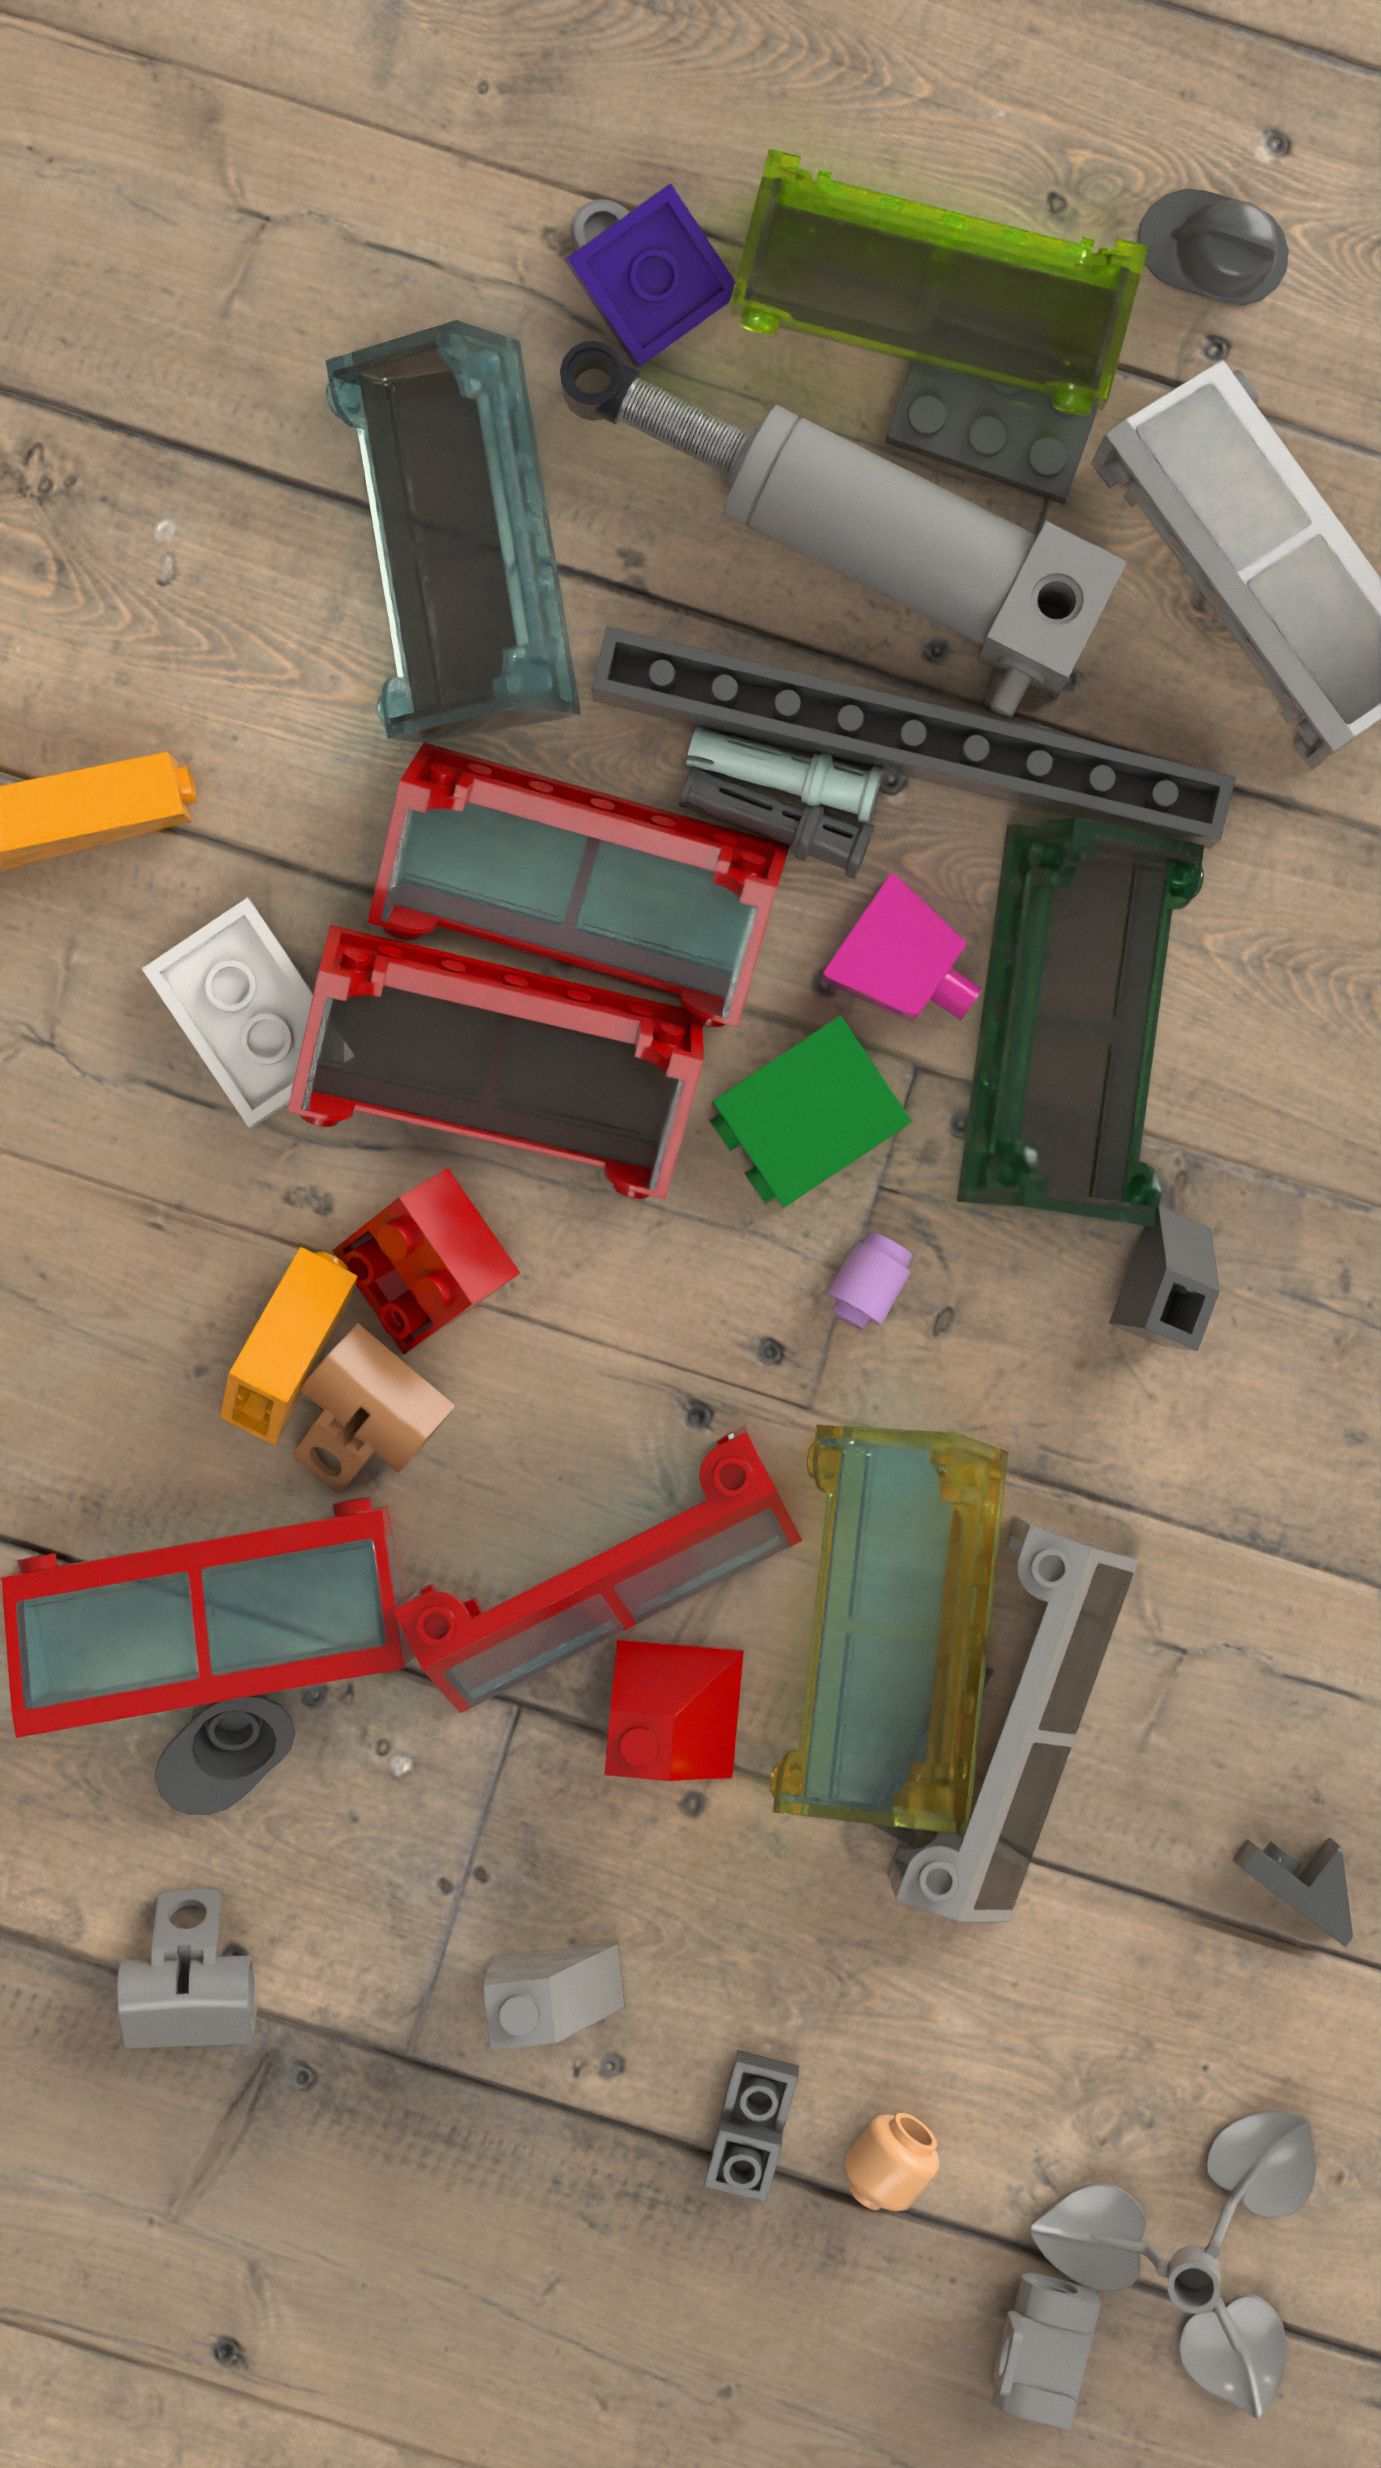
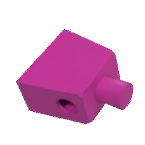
(902, 957)

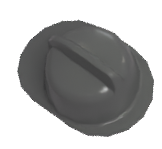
(1214, 246)
(223, 1753)

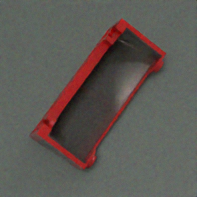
(499, 1057)

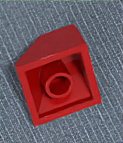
(673, 1711)

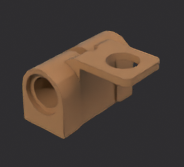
(369, 1408)

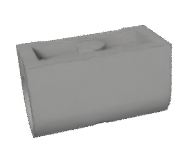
(185, 1988)
(1045, 2350)

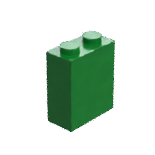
(808, 1114)

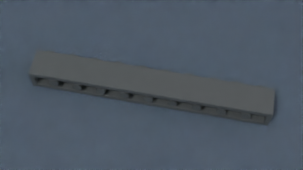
(911, 738)

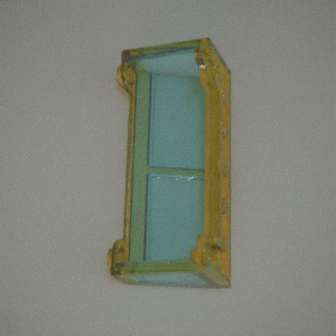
(897, 1629)

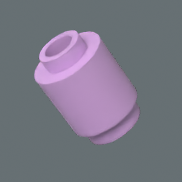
(869, 1281)

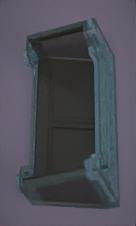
(458, 532)

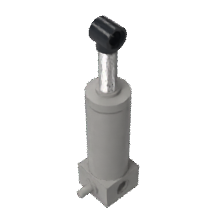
(881, 527)

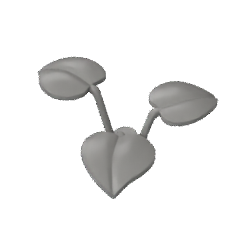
(1226, 2349)

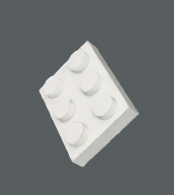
(238, 1007)

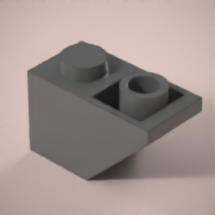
(1170, 1283)

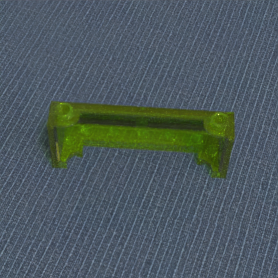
(935, 286)

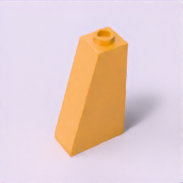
(92, 807)

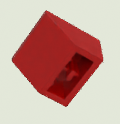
(426, 1260)

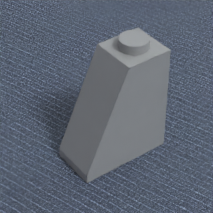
(550, 1993)

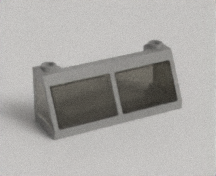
(1258, 550)
(984, 1870)

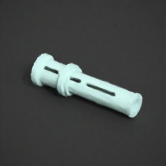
(814, 778)

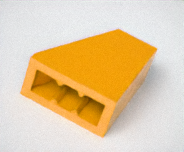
(287, 1344)

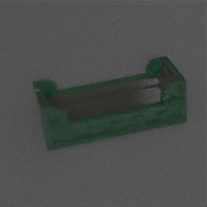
(1073, 1020)

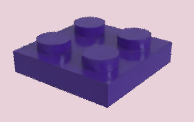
(652, 275)

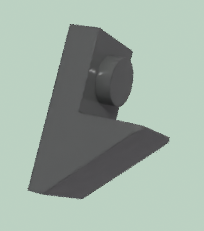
(1317, 1893)

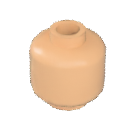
(891, 2162)

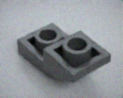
(751, 2126)

